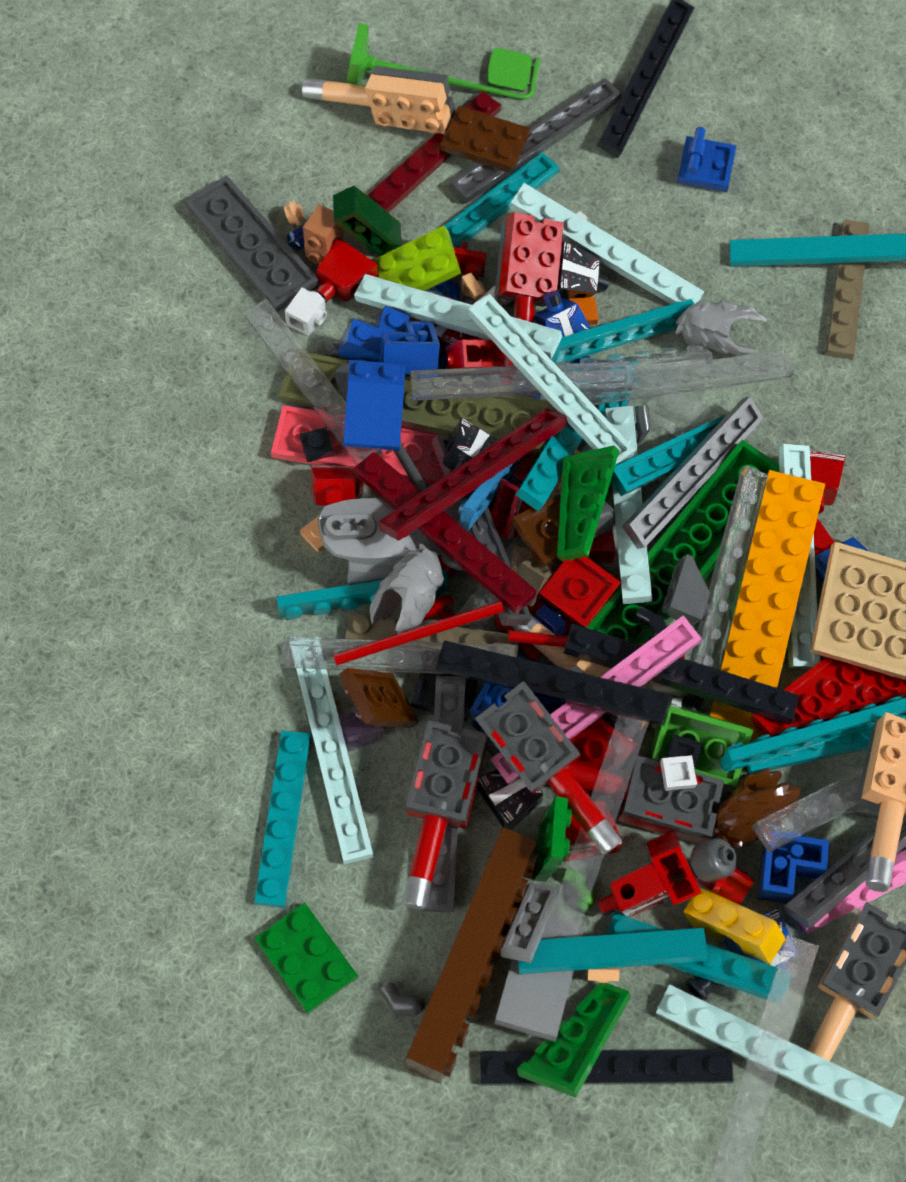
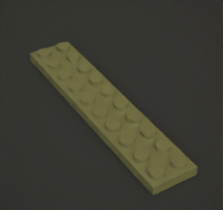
(491, 414)

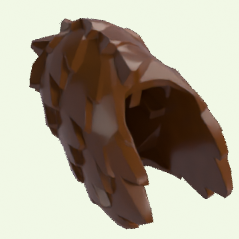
(750, 802)

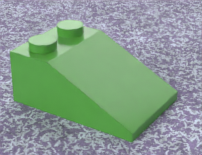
(711, 731)

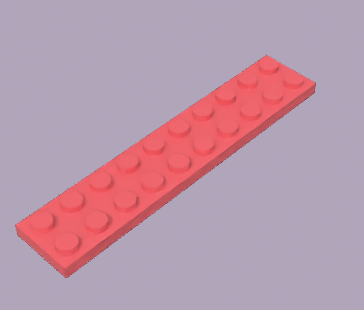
(416, 443)

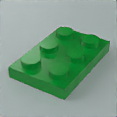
(551, 838)
(306, 958)

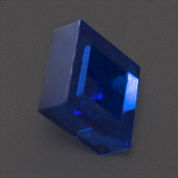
(551, 619)

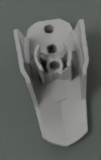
(368, 549)

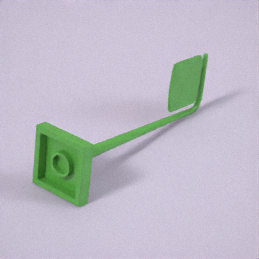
(505, 68)

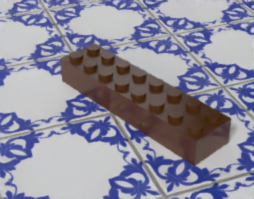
(470, 957)

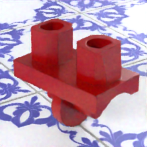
(470, 261)
(731, 887)

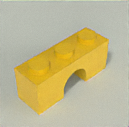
(750, 930)

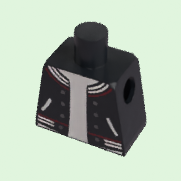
(579, 273)
(465, 443)
(508, 802)

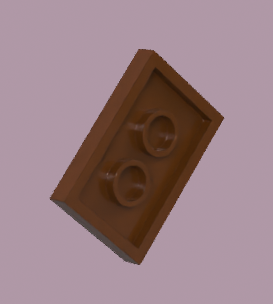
(485, 139)
(378, 698)

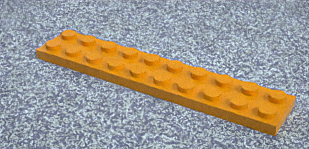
(770, 586)

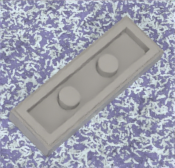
(529, 923)

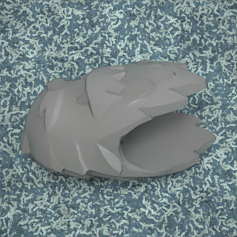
(710, 326)
(409, 584)

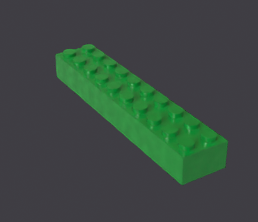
(694, 532)

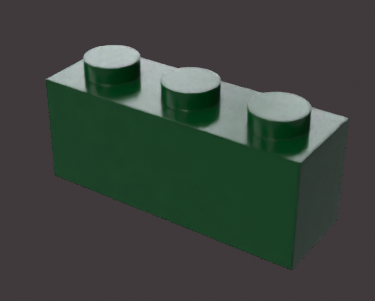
(366, 221)

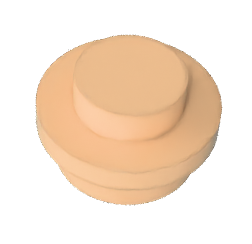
(294, 213)

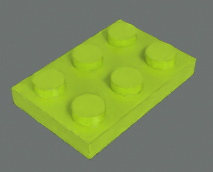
(421, 261)

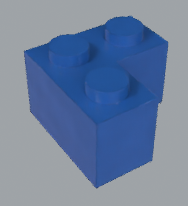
(364, 340)
(415, 347)
(778, 868)

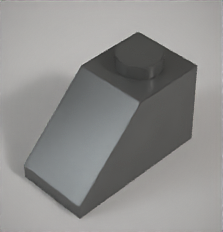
(686, 593)

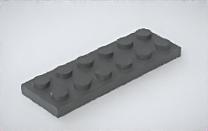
(251, 242)

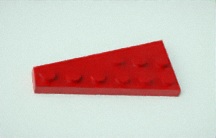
(831, 690)

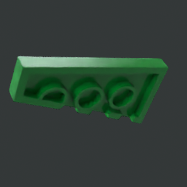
(583, 494)
(579, 1042)

